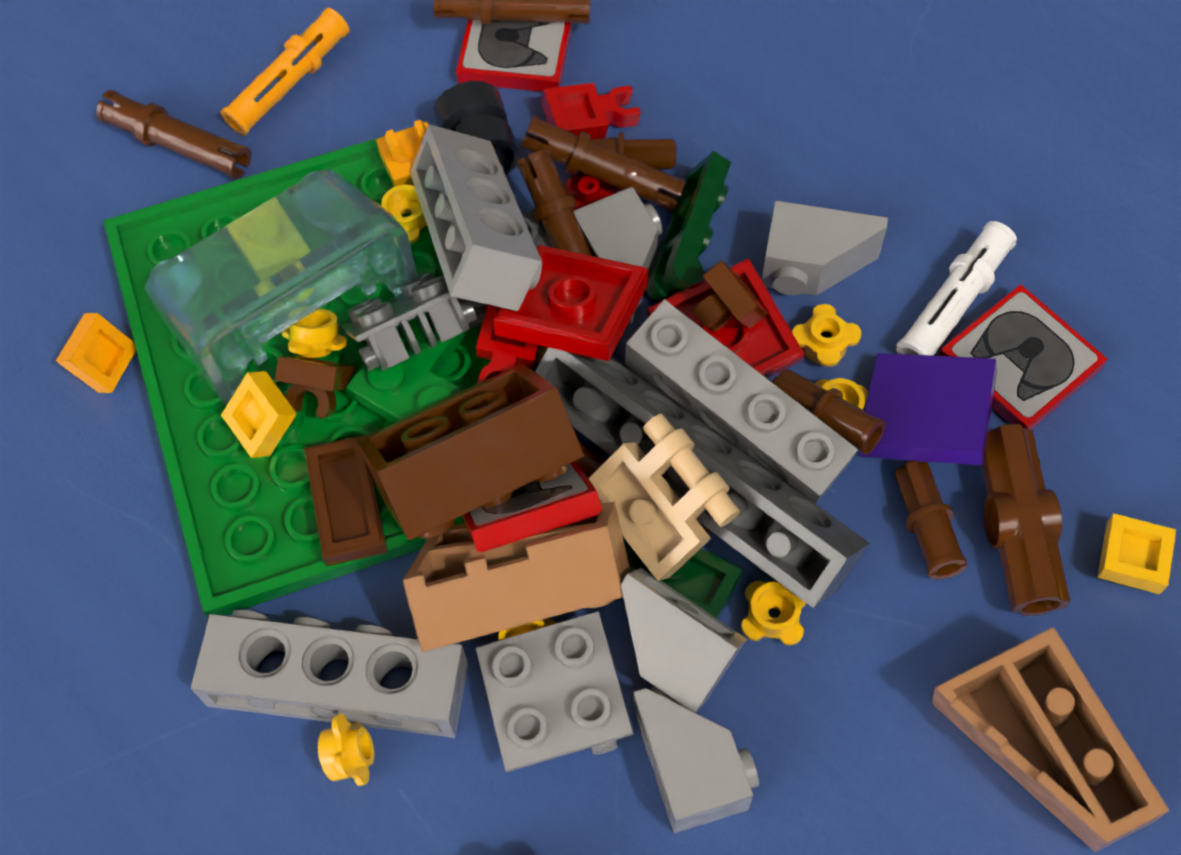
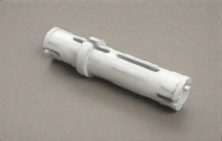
(968, 277)

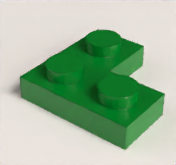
(409, 384)

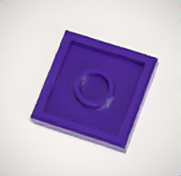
(932, 407)

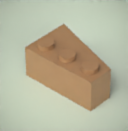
(473, 593)
(1054, 739)

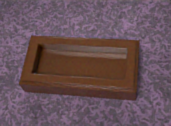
(345, 502)

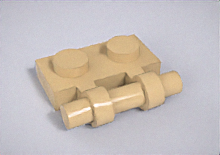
(650, 513)

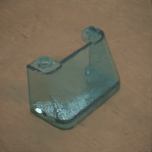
(276, 270)

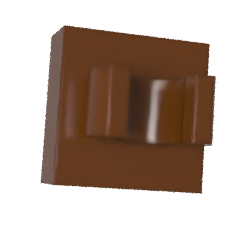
(729, 300)
(315, 376)

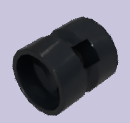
(478, 111)

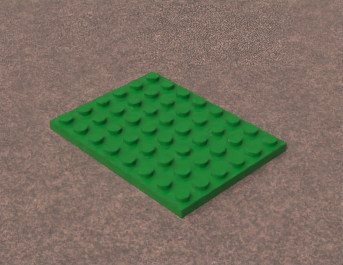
(242, 516)

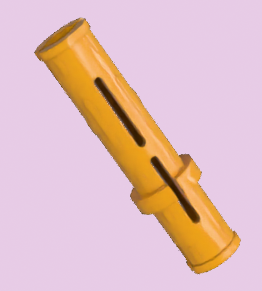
(325, 31)

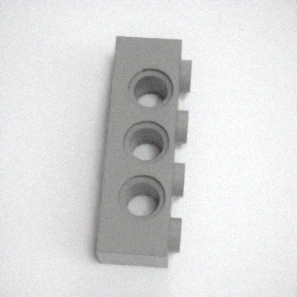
(474, 220)
(737, 401)
(237, 644)

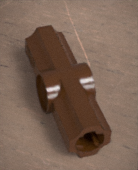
(1023, 522)

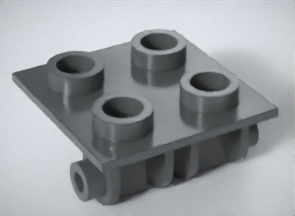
(378, 321)

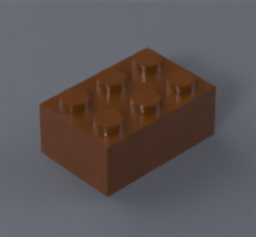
(470, 450)

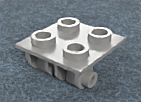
(554, 692)

